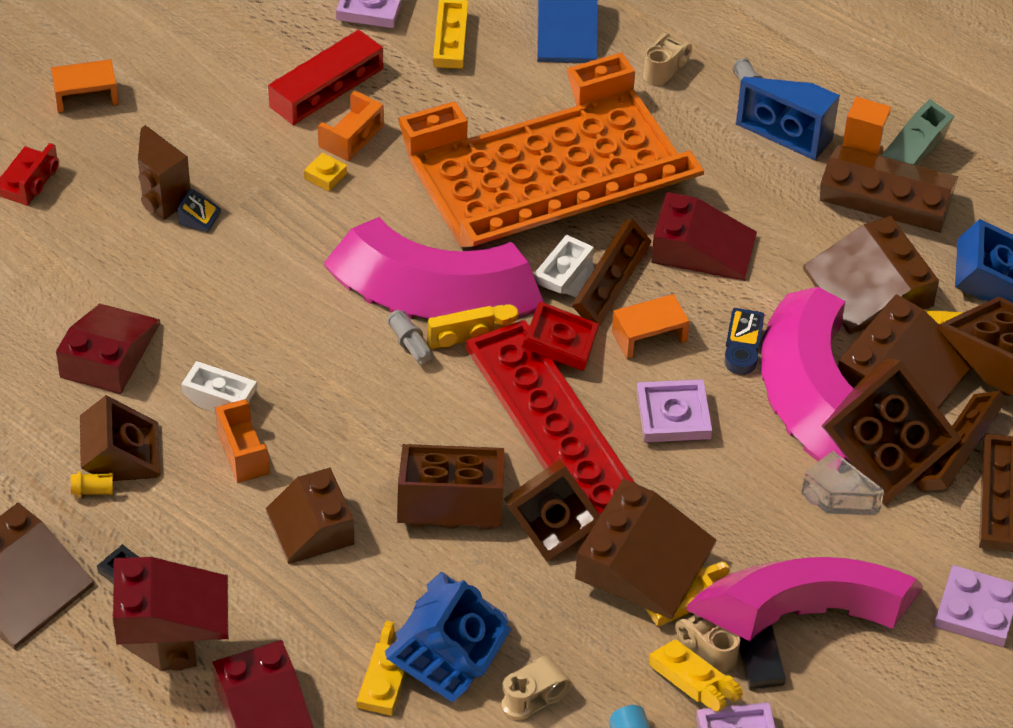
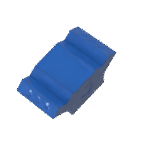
(449, 637)

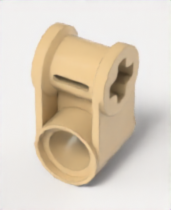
(665, 59)
(710, 642)
(534, 688)

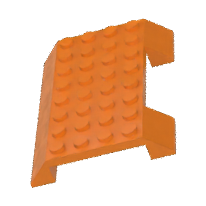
(546, 165)

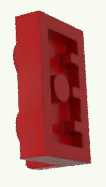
(28, 174)

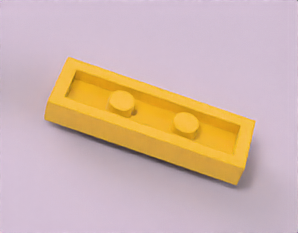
(450, 34)

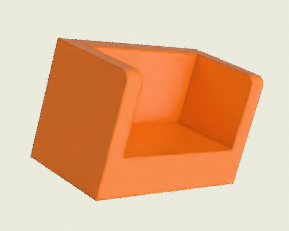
(84, 79)
(866, 126)
(354, 129)
(649, 320)
(240, 441)

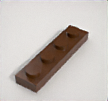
(612, 272)
(970, 426)
(996, 493)

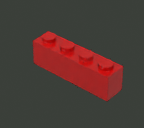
(325, 77)

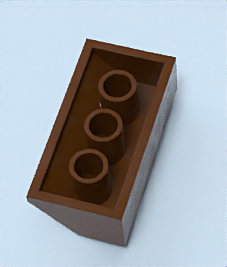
(887, 188)

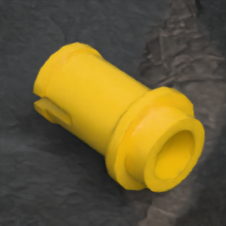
(91, 484)

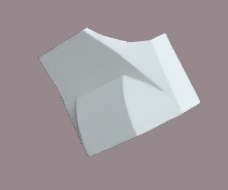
(566, 267)
(215, 387)

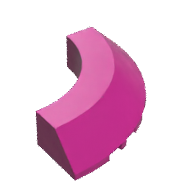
(429, 279)
(801, 369)
(762, 593)

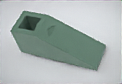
(920, 134)

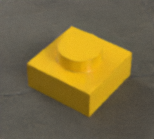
(325, 172)

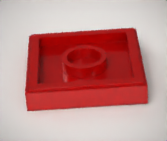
(561, 336)

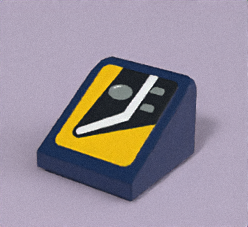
(197, 211)
(745, 327)

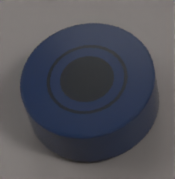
(741, 358)

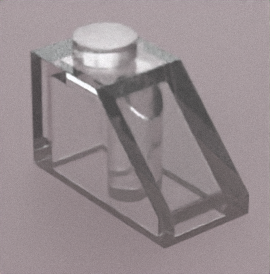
(841, 488)

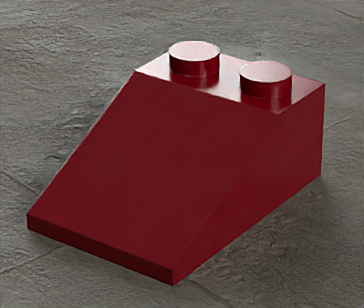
(701, 238)
(105, 347)
(167, 602)
(261, 689)

